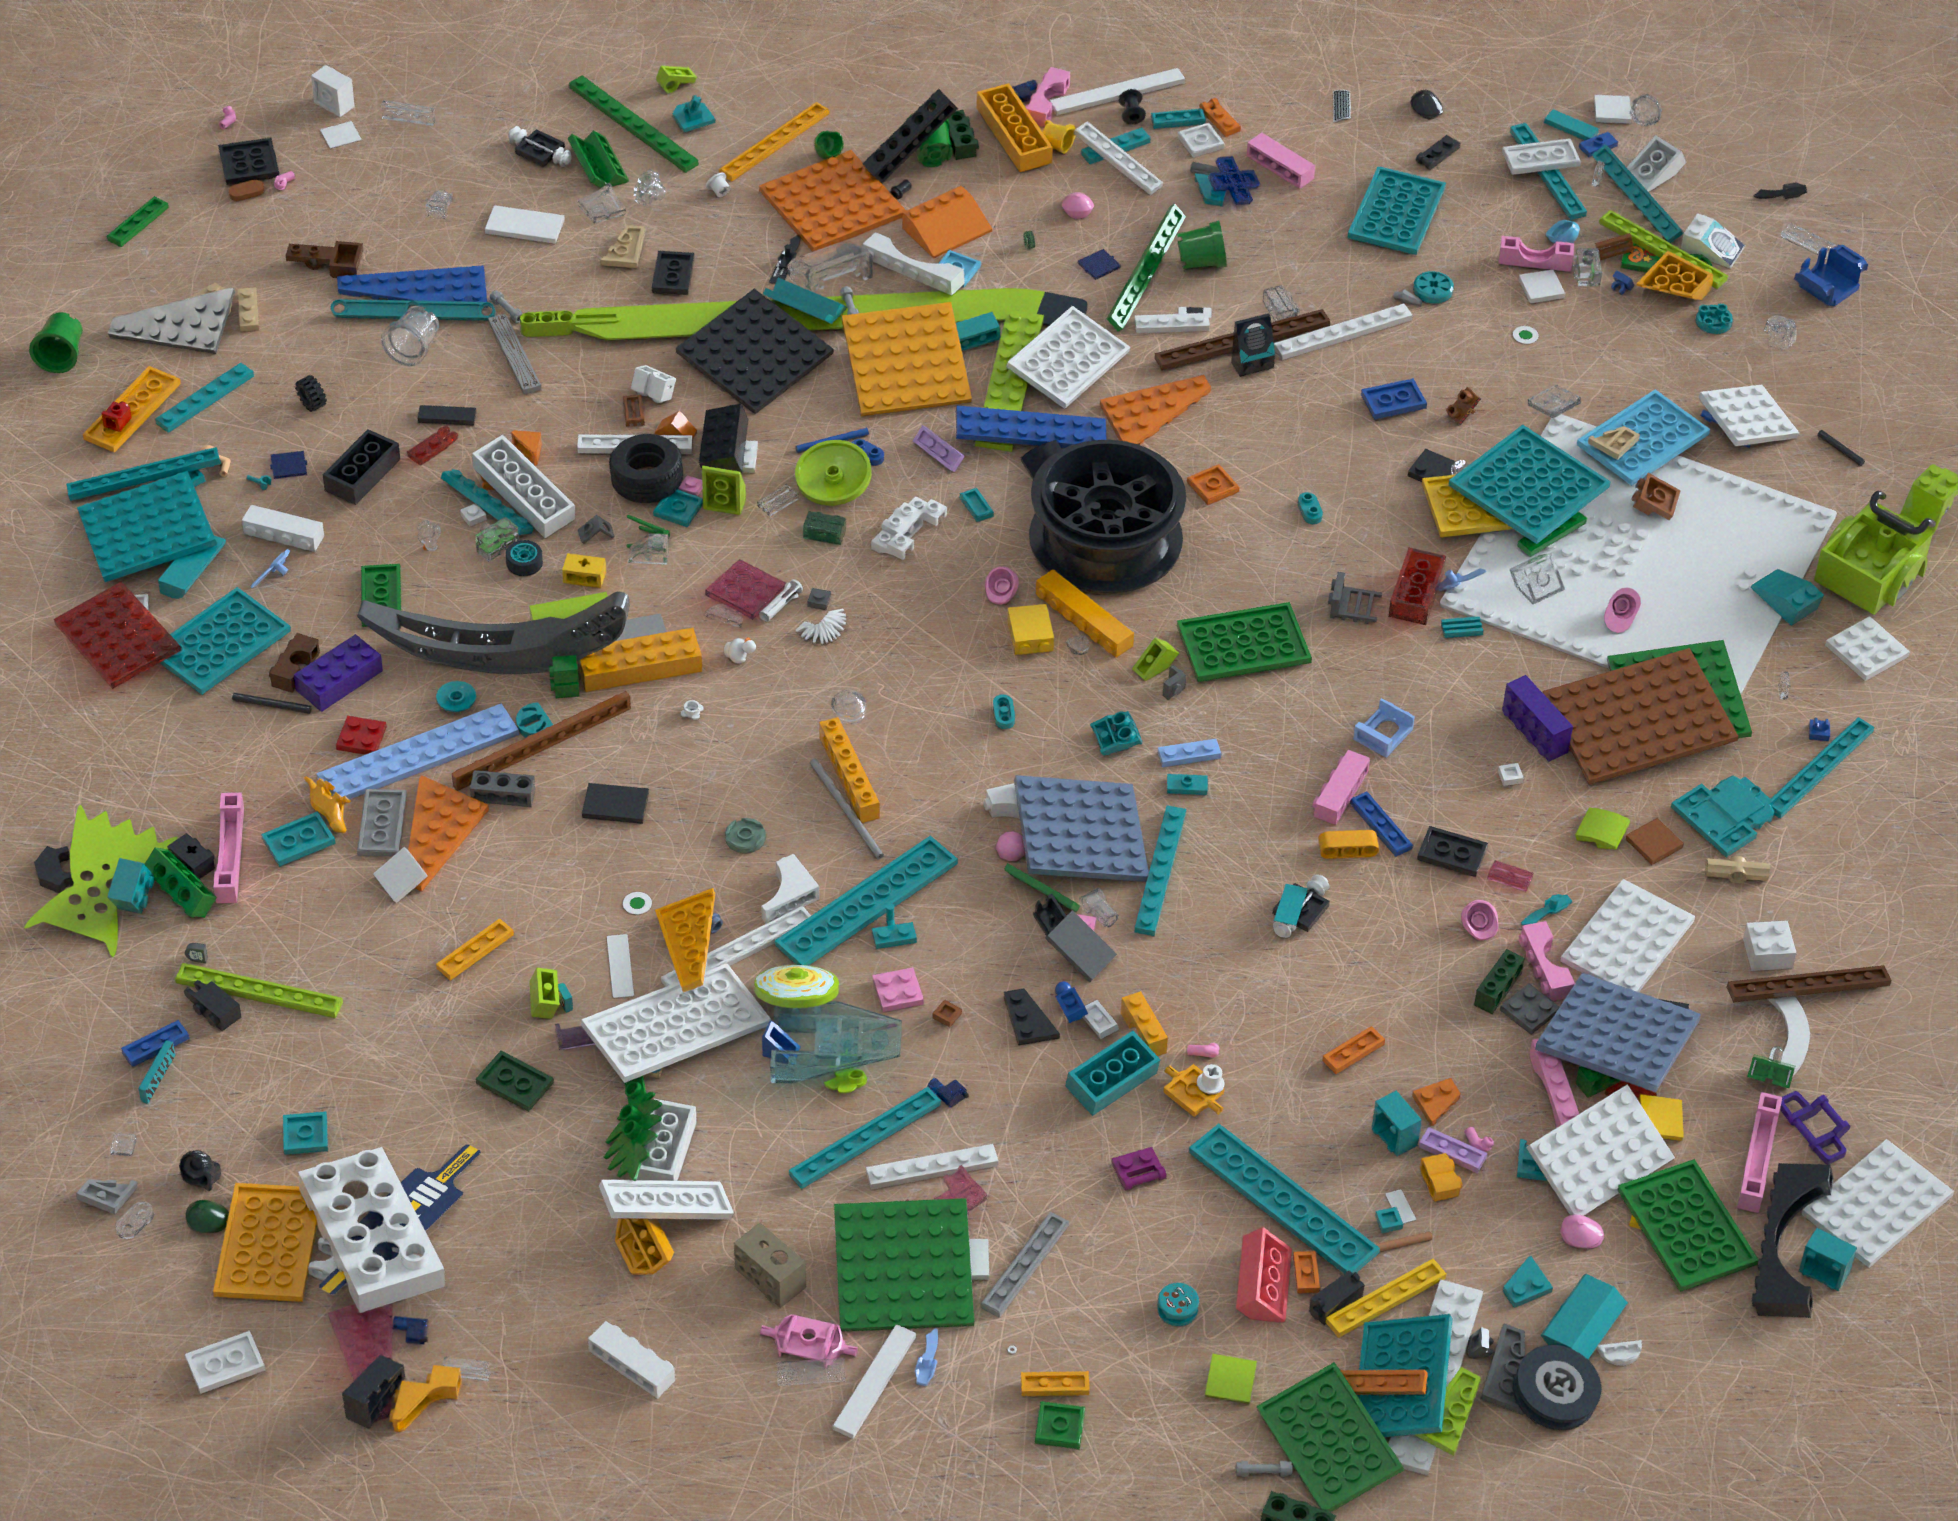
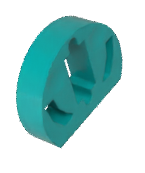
(531, 713)

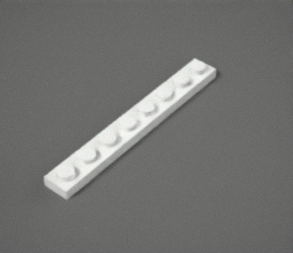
(1342, 331)

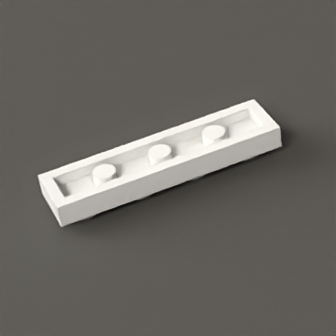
(1172, 323)

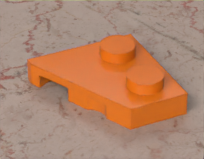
(1436, 1099)

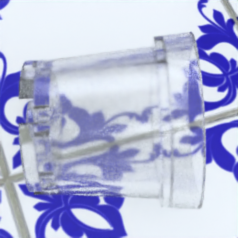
(410, 336)

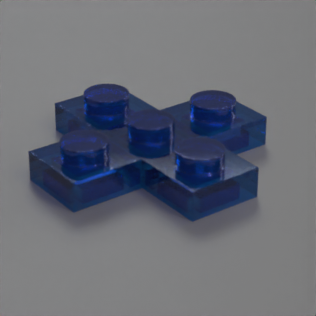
(1233, 180)

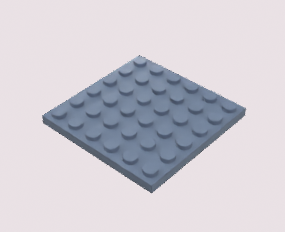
(1081, 828)
(1618, 1032)

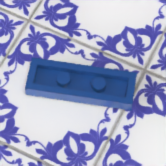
(151, 1044)

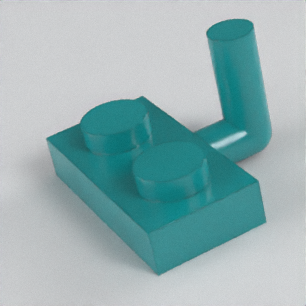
(893, 934)

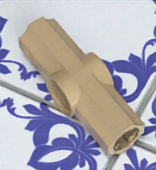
(1737, 869)

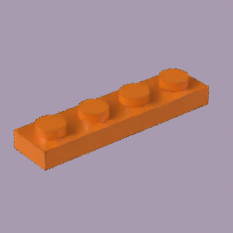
(1387, 1382)

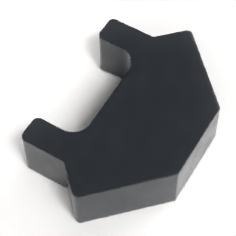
(50, 871)

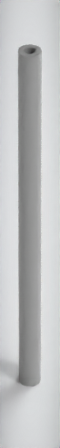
(846, 808)

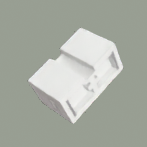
(653, 383)

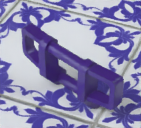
(1816, 1144)

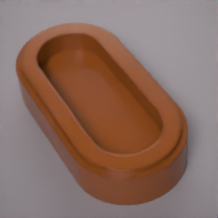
(246, 190)

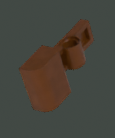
(342, 258)

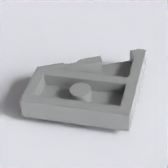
(106, 1194)

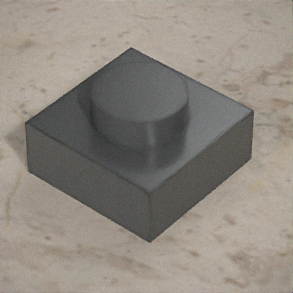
(819, 599)

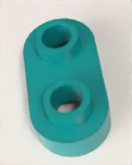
(1310, 508)
(1004, 711)

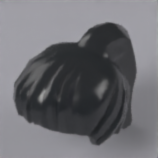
(199, 1169)

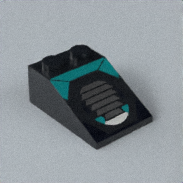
(1253, 345)

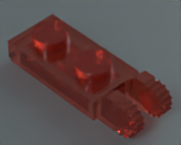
(432, 445)

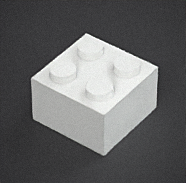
(1769, 945)

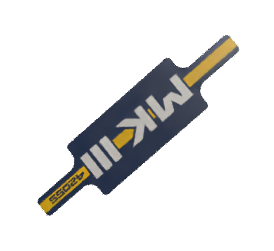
(430, 1197)

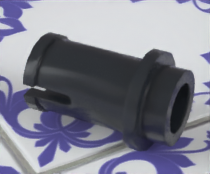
(900, 189)

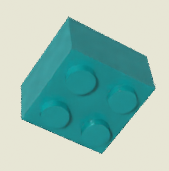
(130, 886)

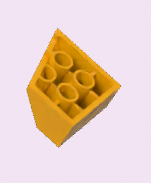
(1677, 277)

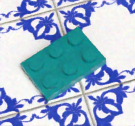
(298, 839)

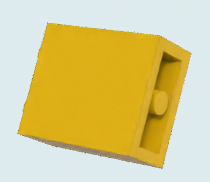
(1030, 629)

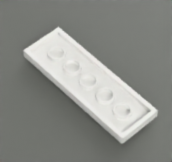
(665, 1199)

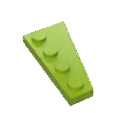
(1457, 1406)

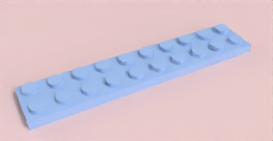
(421, 752)

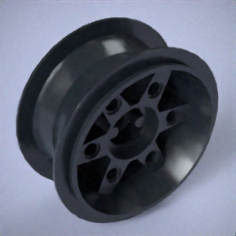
(1107, 515)

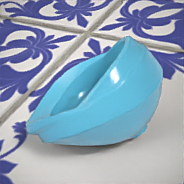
(1563, 231)

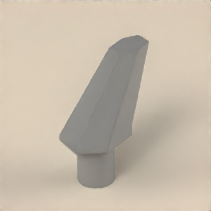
(1407, 297)

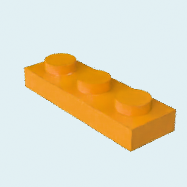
(1055, 1383)

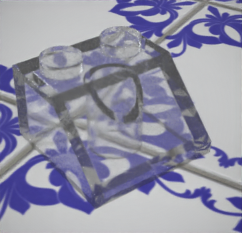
(1537, 578)

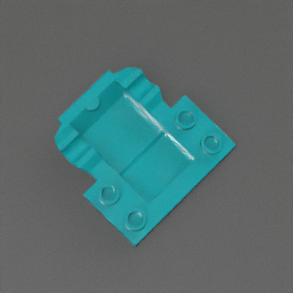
(1726, 812)

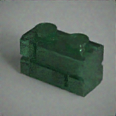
(824, 527)

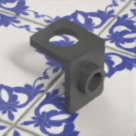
(593, 527)

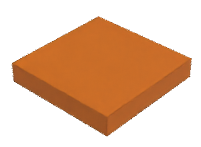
(1213, 484)

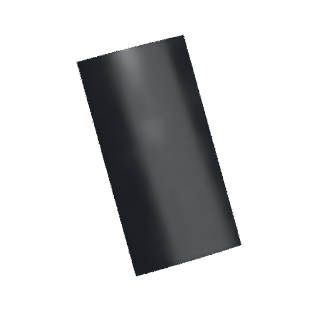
(1036, 457)

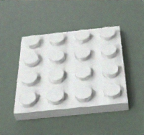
(1748, 415)

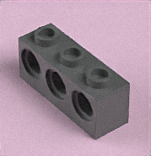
(503, 788)

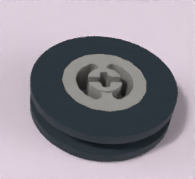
(1553, 1405)

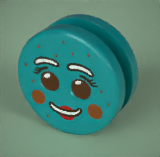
(1178, 1304)

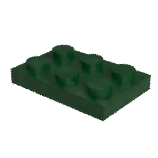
(514, 1080)

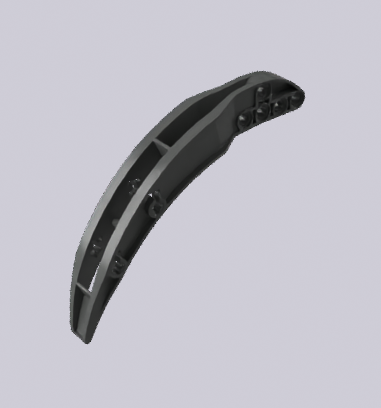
(516, 646)

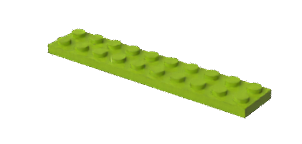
(1006, 388)

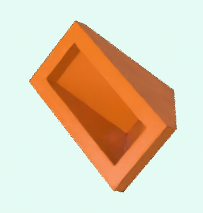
(676, 425)
(528, 444)

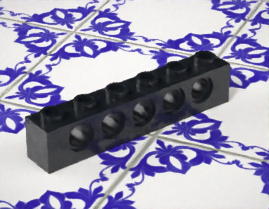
(910, 136)

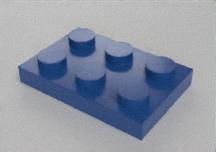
(1393, 398)

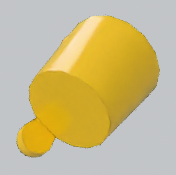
(1059, 136)

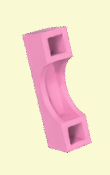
(1053, 84)
(1517, 254)
(1554, 980)

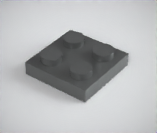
(1529, 1008)

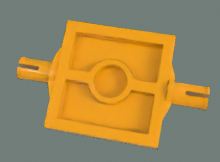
(1186, 1093)

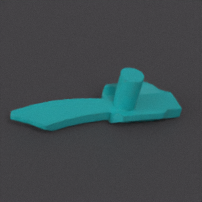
(1551, 906)

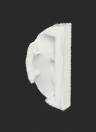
(1620, 1353)

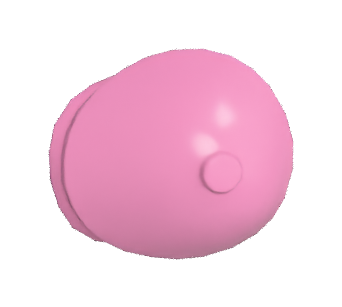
(1077, 205)
(1001, 585)
(1480, 919)
(1581, 1232)

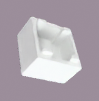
(332, 90)

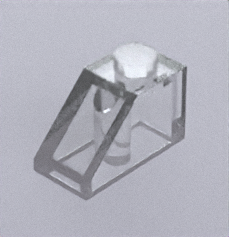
(650, 550)

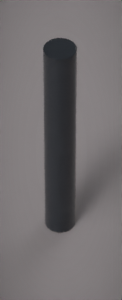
(1840, 447)

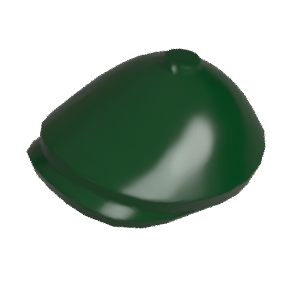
(206, 1216)

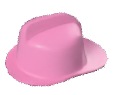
(1622, 609)

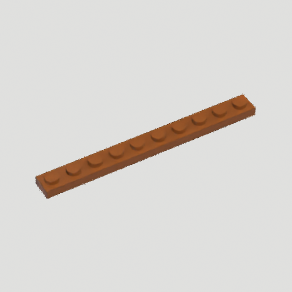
(544, 739)

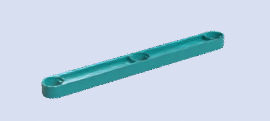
(397, 308)

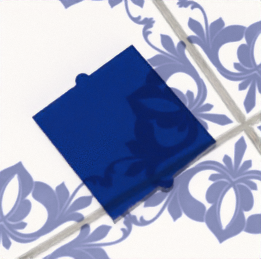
(1099, 264)
(288, 464)

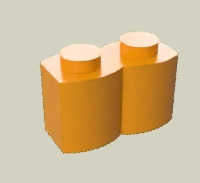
(1440, 1177)

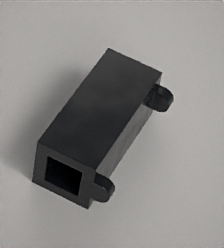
(1336, 1296)

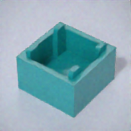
(1396, 1123)
(1827, 1259)

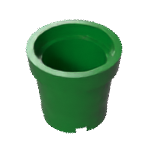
(936, 147)
(1203, 247)
(53, 353)

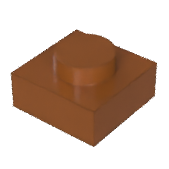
(947, 1013)

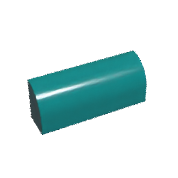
(186, 570)

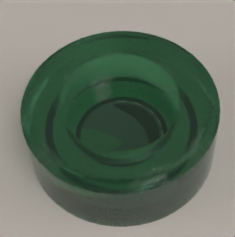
(1029, 239)

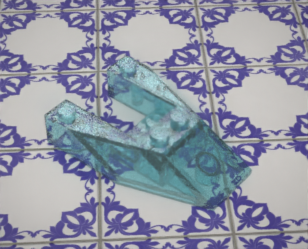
(843, 1041)

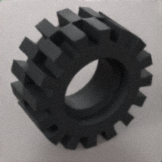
(310, 393)

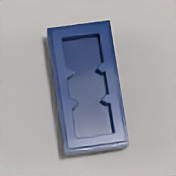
(1593, 144)

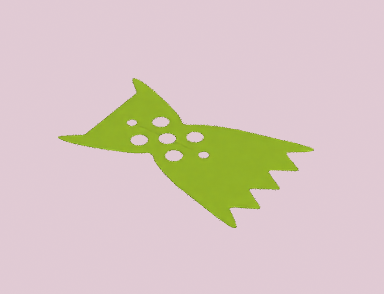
(92, 847)

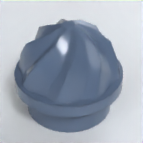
(716, 923)

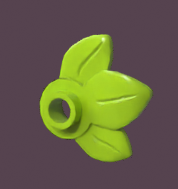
(847, 1081)

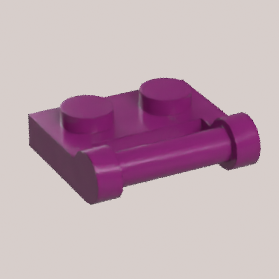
(1138, 1163)

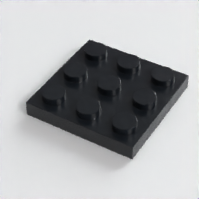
(248, 161)

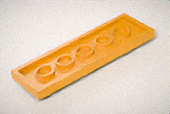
(143, 399)

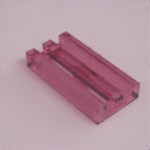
(1509, 876)

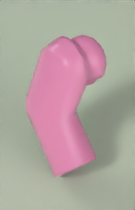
(229, 117)
(281, 180)
(1210, 1050)
(1482, 1144)

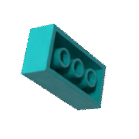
(1112, 1073)

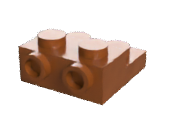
(1655, 496)

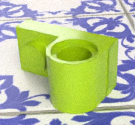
(670, 77)

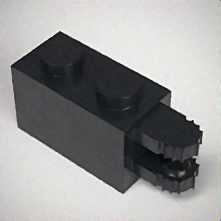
(214, 1004)

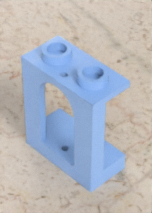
(1369, 737)

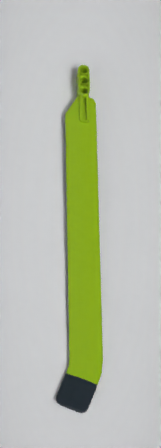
(688, 318)

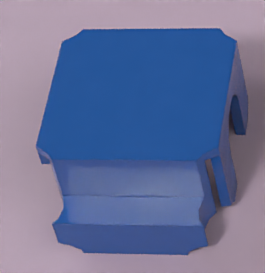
(1836, 278)

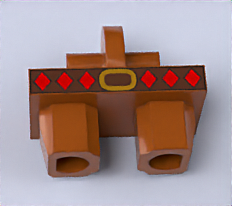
(1463, 406)

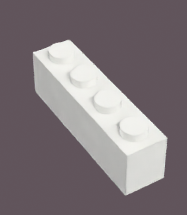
(283, 528)
(632, 1359)

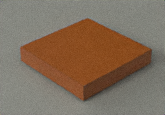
(1654, 841)

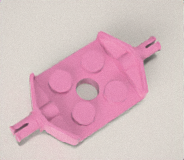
(825, 1344)

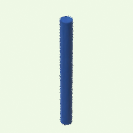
(845, 436)

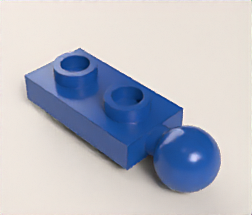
(1070, 1002)

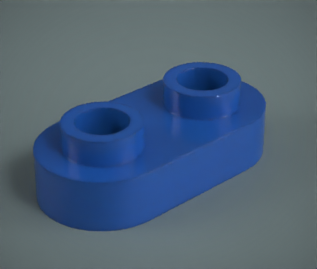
(875, 453)

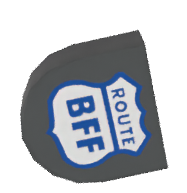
(196, 952)

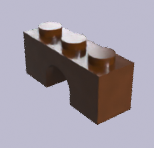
(300, 650)

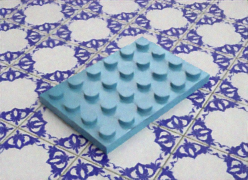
(1663, 433)

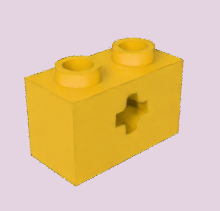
(584, 570)

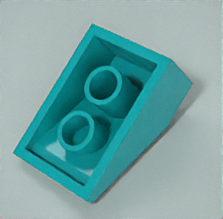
(1788, 595)

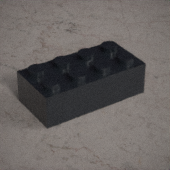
(724, 438)
(361, 466)

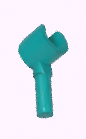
(264, 481)

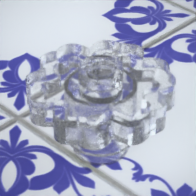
(649, 188)

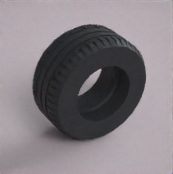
(651, 484)

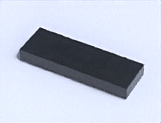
(447, 415)

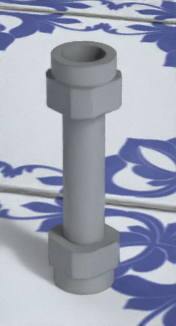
(847, 296)
(498, 299)
(1244, 1468)

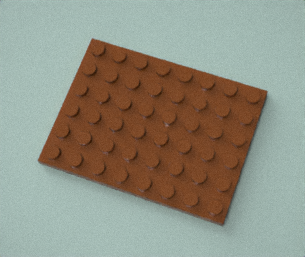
(1641, 716)

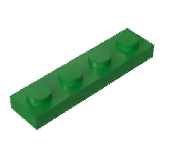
(1566, 528)

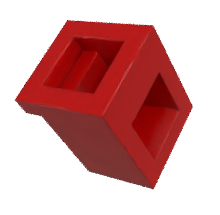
(120, 413)

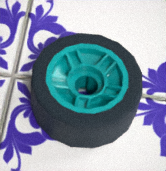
(524, 558)

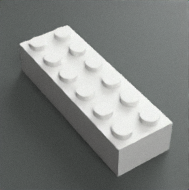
(523, 486)

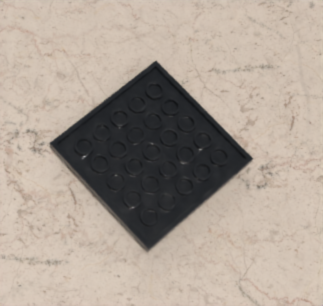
(754, 351)

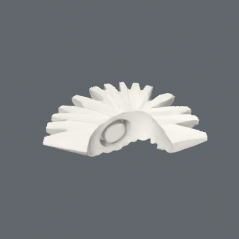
(826, 628)

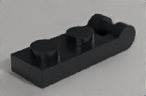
(1438, 152)

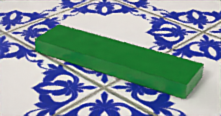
(137, 221)
(1041, 887)

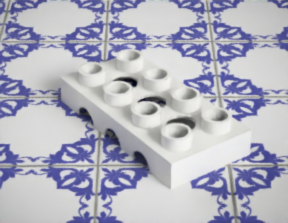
(396, 1277)

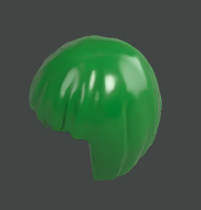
(828, 144)

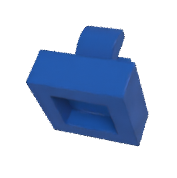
(1623, 281)
(1819, 729)

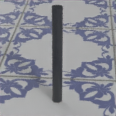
(271, 702)

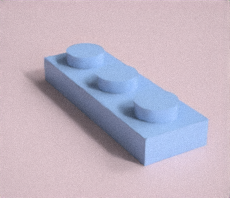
(1189, 752)

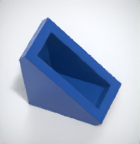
(776, 1039)

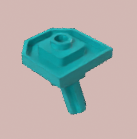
(693, 115)

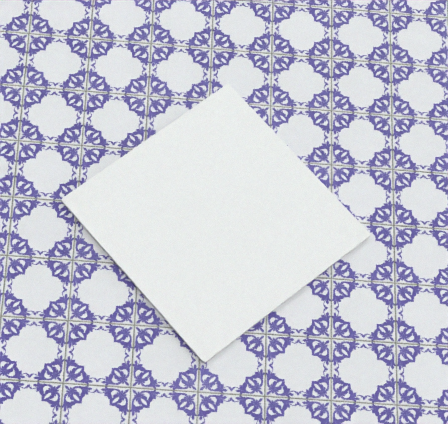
(1686, 569)

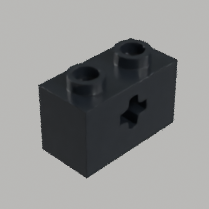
(193, 855)

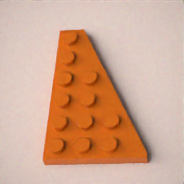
(1144, 411)
(440, 825)

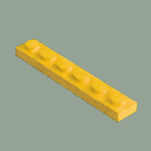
(1385, 1298)

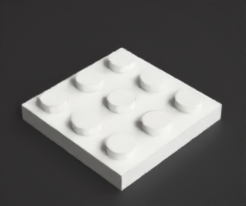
(1867, 648)

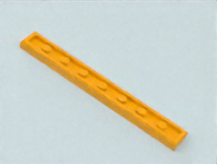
(774, 141)

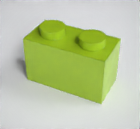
(544, 993)

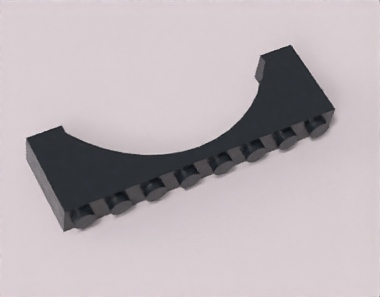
(1794, 1189)

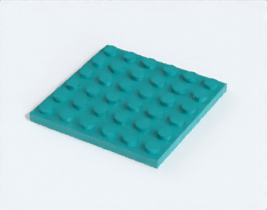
(1529, 483)
(146, 526)

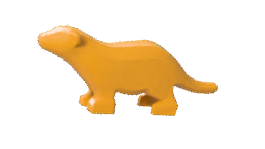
(330, 806)

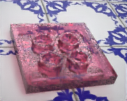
(745, 589)

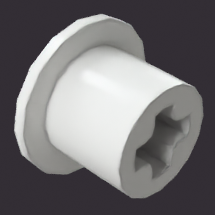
(718, 184)
(1211, 1080)

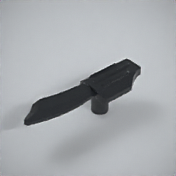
(1788, 191)
(789, 252)

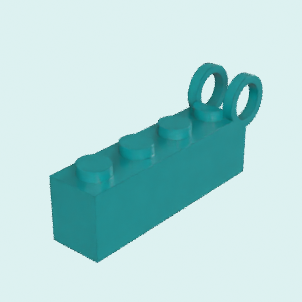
(978, 331)

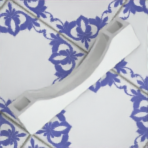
(939, 276)

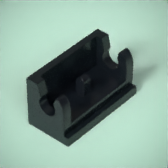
(1049, 914)

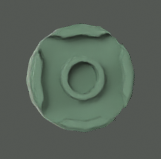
(745, 835)

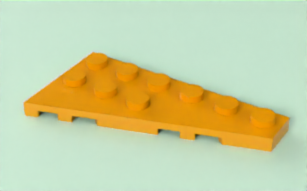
(687, 936)

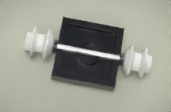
(539, 147)
(1312, 908)

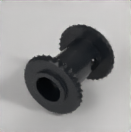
(1130, 100)

